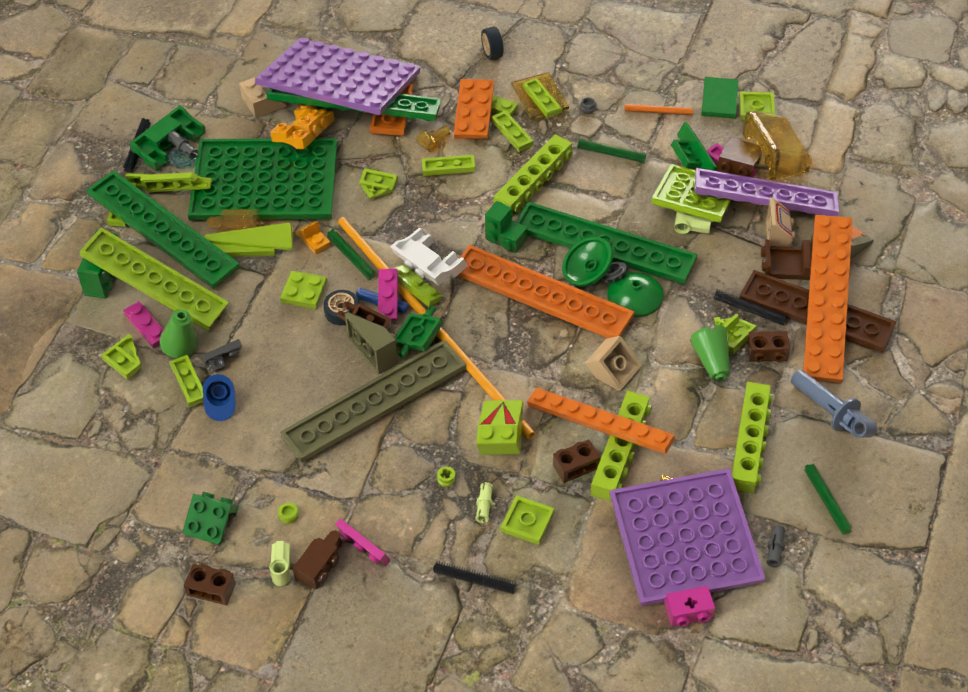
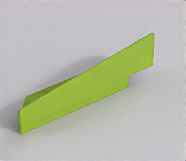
(169, 182)

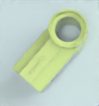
(686, 222)
(280, 563)

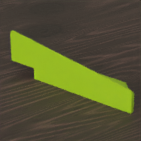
(254, 241)

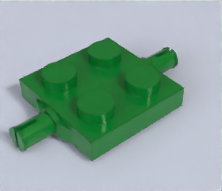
(418, 331)

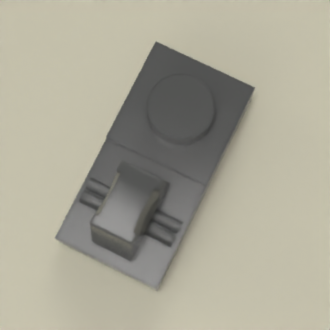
(215, 357)

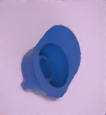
(219, 397)

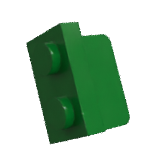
(208, 517)

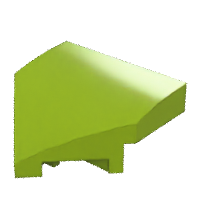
(377, 183)
(737, 331)

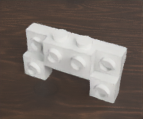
(424, 261)

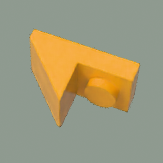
(313, 237)

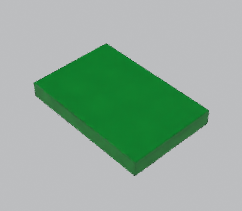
(720, 97)

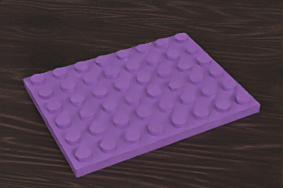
(338, 76)

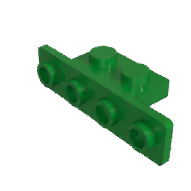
(691, 150)

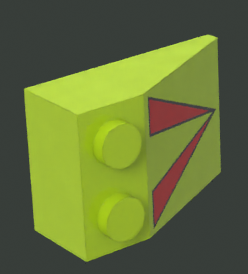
(500, 427)

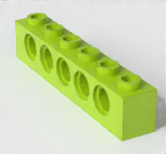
(535, 173)
(636, 408)
(750, 437)

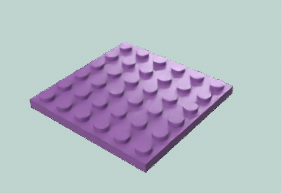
(686, 535)

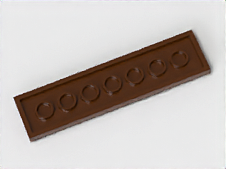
(789, 299)

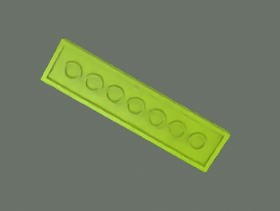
(153, 278)

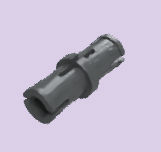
(182, 145)
(776, 546)

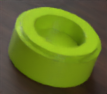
(288, 513)

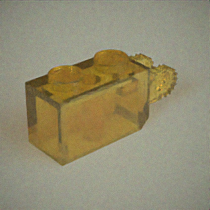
(235, 219)

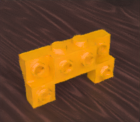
(307, 126)

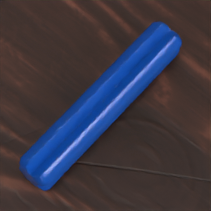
(372, 297)

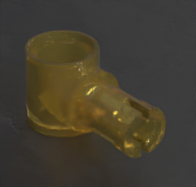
(431, 139)

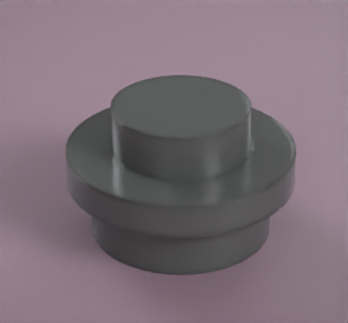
(588, 105)

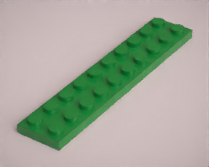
(404, 105)
(163, 229)
(627, 248)

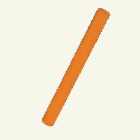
(658, 109)

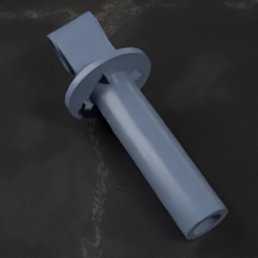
(845, 414)

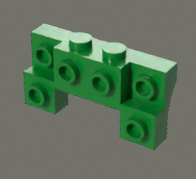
(155, 141)

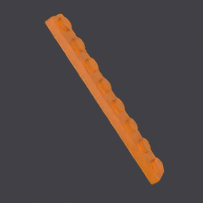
(601, 420)

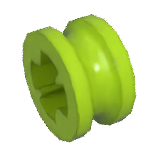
(446, 482)

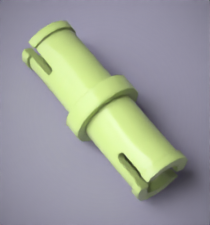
(484, 502)

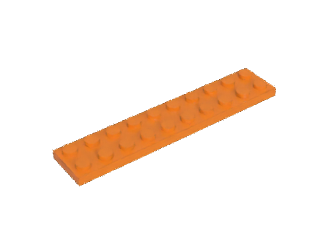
(545, 293)
(828, 298)

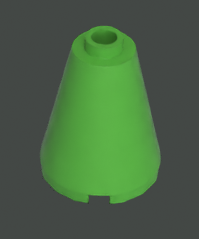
(179, 335)
(713, 351)

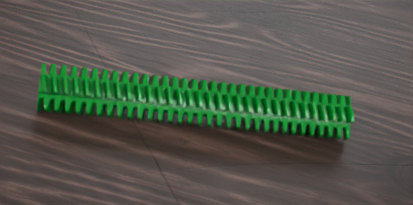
(596, 147)
(351, 254)
(827, 498)

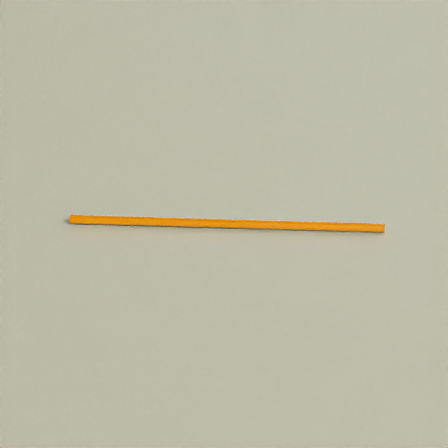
(419, 309)

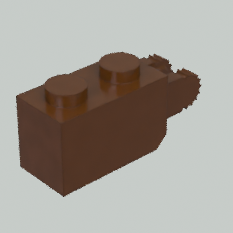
(367, 314)
(318, 560)

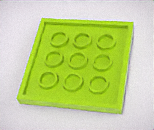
(678, 193)

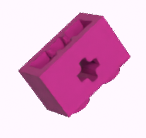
(689, 606)

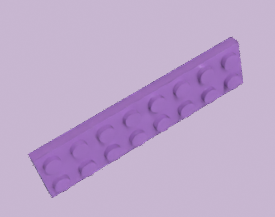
(760, 191)

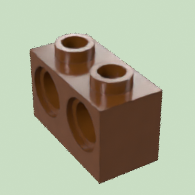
(768, 346)
(581, 459)
(208, 588)

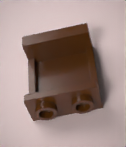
(739, 157)
(787, 262)

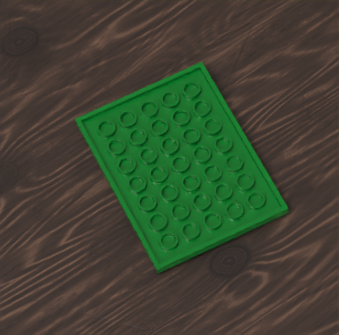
(265, 177)

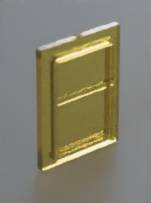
(548, 82)

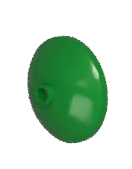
(587, 261)
(637, 293)

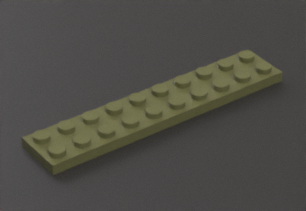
(372, 401)

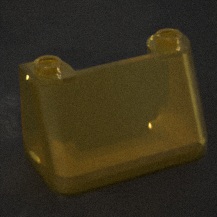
(779, 144)

